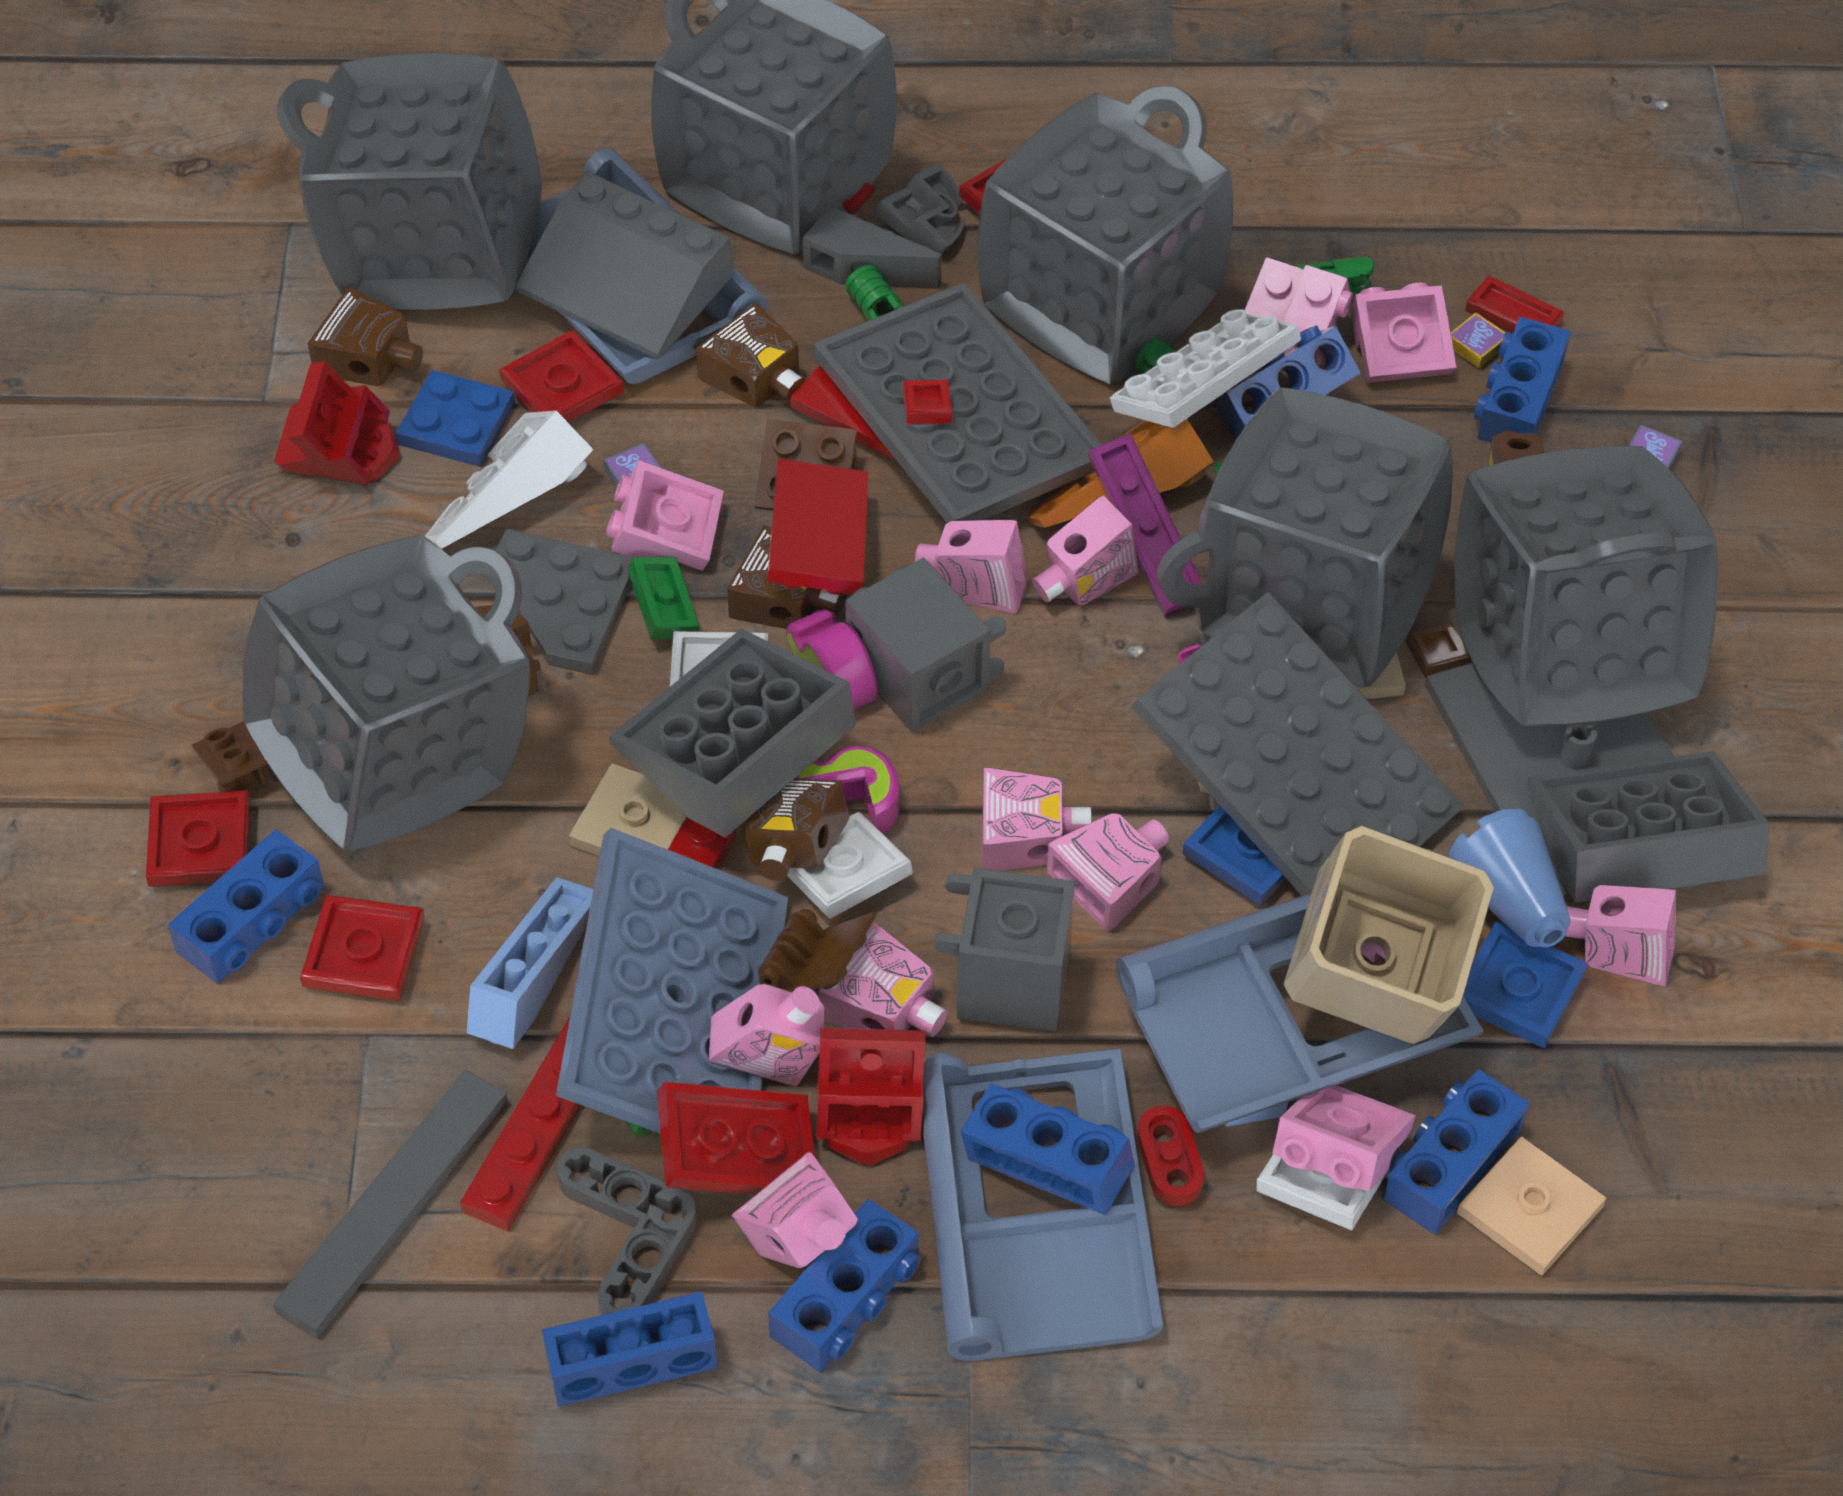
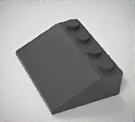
(626, 265)
(736, 730)
(1650, 825)

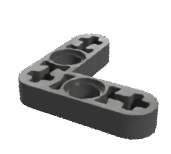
(648, 1230)

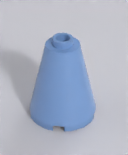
(1522, 874)

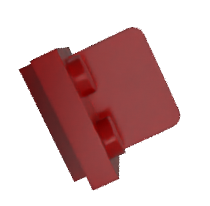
(337, 431)
(870, 1091)

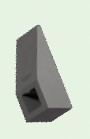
(844, 243)

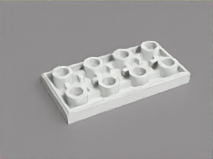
(1204, 368)

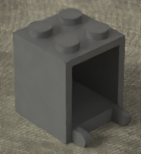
(924, 643)
(1011, 947)

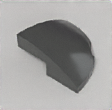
(925, 209)

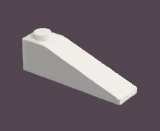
(527, 462)

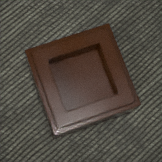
(1437, 648)

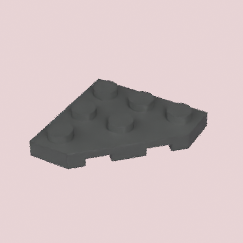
(568, 596)

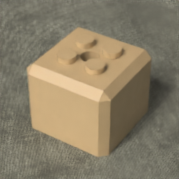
(1410, 904)

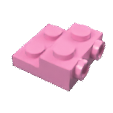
(1300, 297)
(1403, 332)
(664, 516)
(1342, 1136)

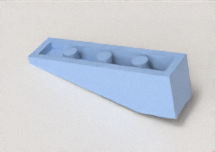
(527, 965)

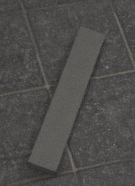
(390, 1204)

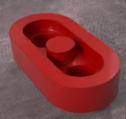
(1170, 1159)

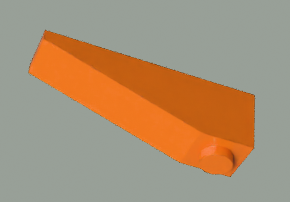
(1171, 455)

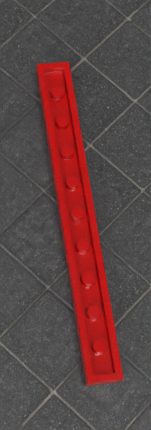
(541, 1116)

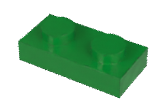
(662, 596)

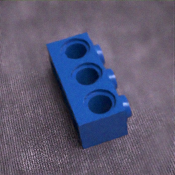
(1302, 373)
(1523, 379)
(249, 883)
(1056, 1168)
(1450, 1172)
(817, 1294)
(630, 1348)

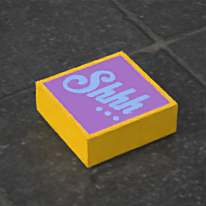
(1477, 340)

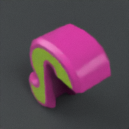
(836, 650)
(865, 776)

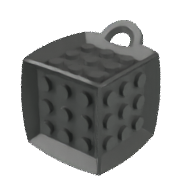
(772, 113)
(419, 178)
(1106, 232)
(1328, 516)
(1585, 585)
(387, 687)

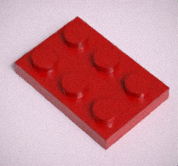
(730, 1136)

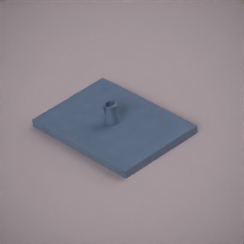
(656, 963)

